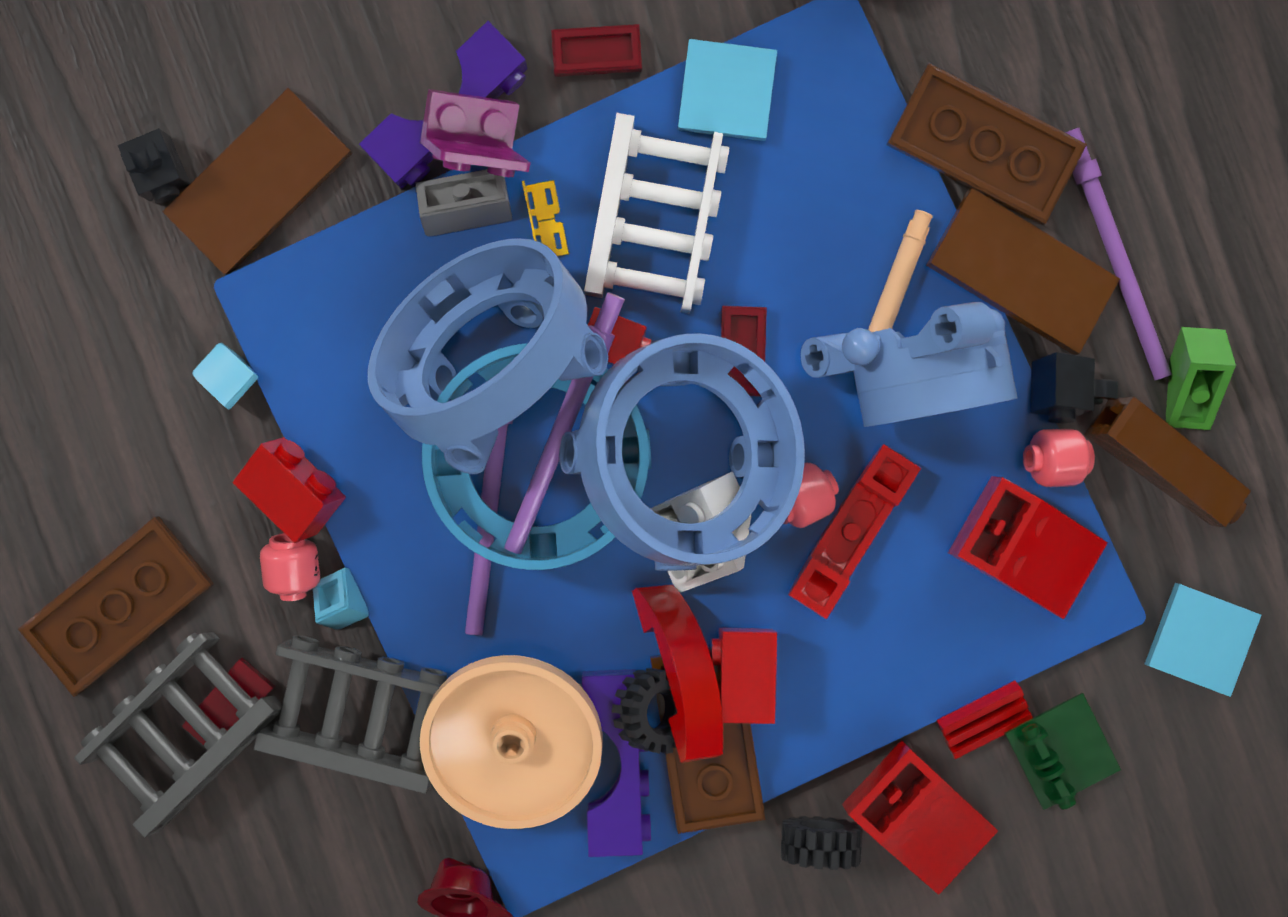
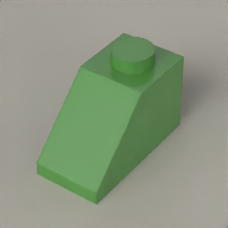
(1199, 377)

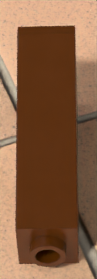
(1168, 460)

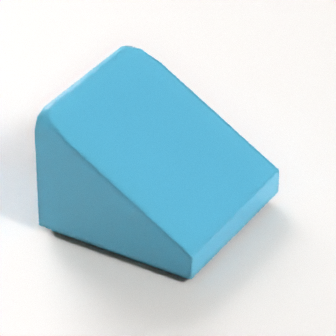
(225, 375)
(338, 601)

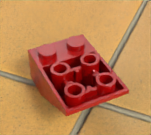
(1028, 546)
(919, 818)

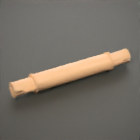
(901, 272)

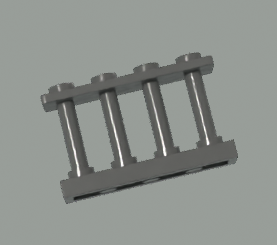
(326, 746)
(189, 775)

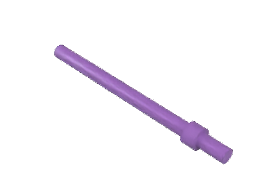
(1087, 175)
(563, 423)
(482, 566)

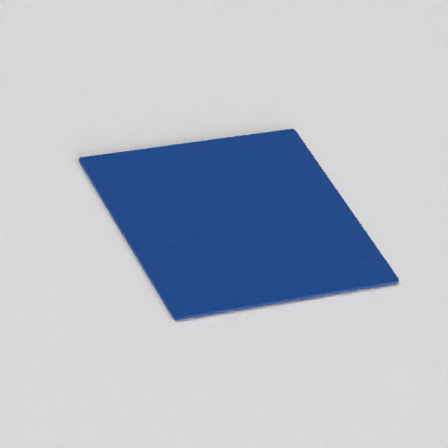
(797, 230)

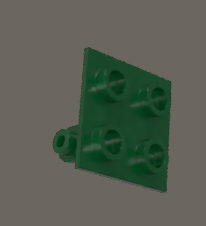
(1063, 752)

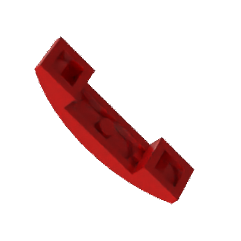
(853, 530)
(689, 670)

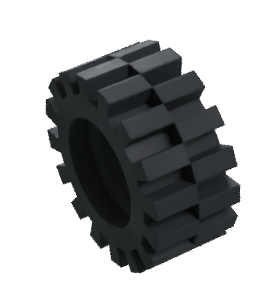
(634, 711)
(821, 842)

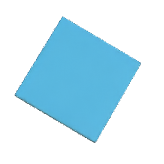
(727, 89)
(1203, 639)

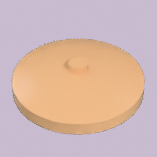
(511, 742)

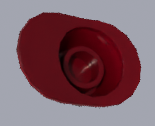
(460, 892)

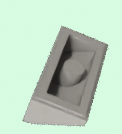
(462, 202)

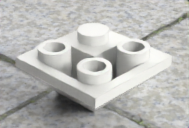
(698, 506)

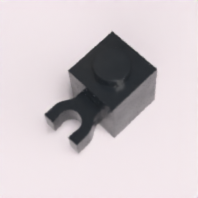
(154, 166)
(1066, 387)

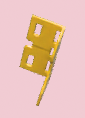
(544, 212)

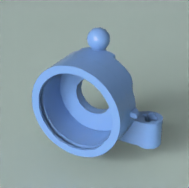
(948, 367)

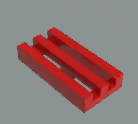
(987, 724)

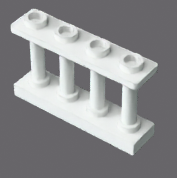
(621, 186)

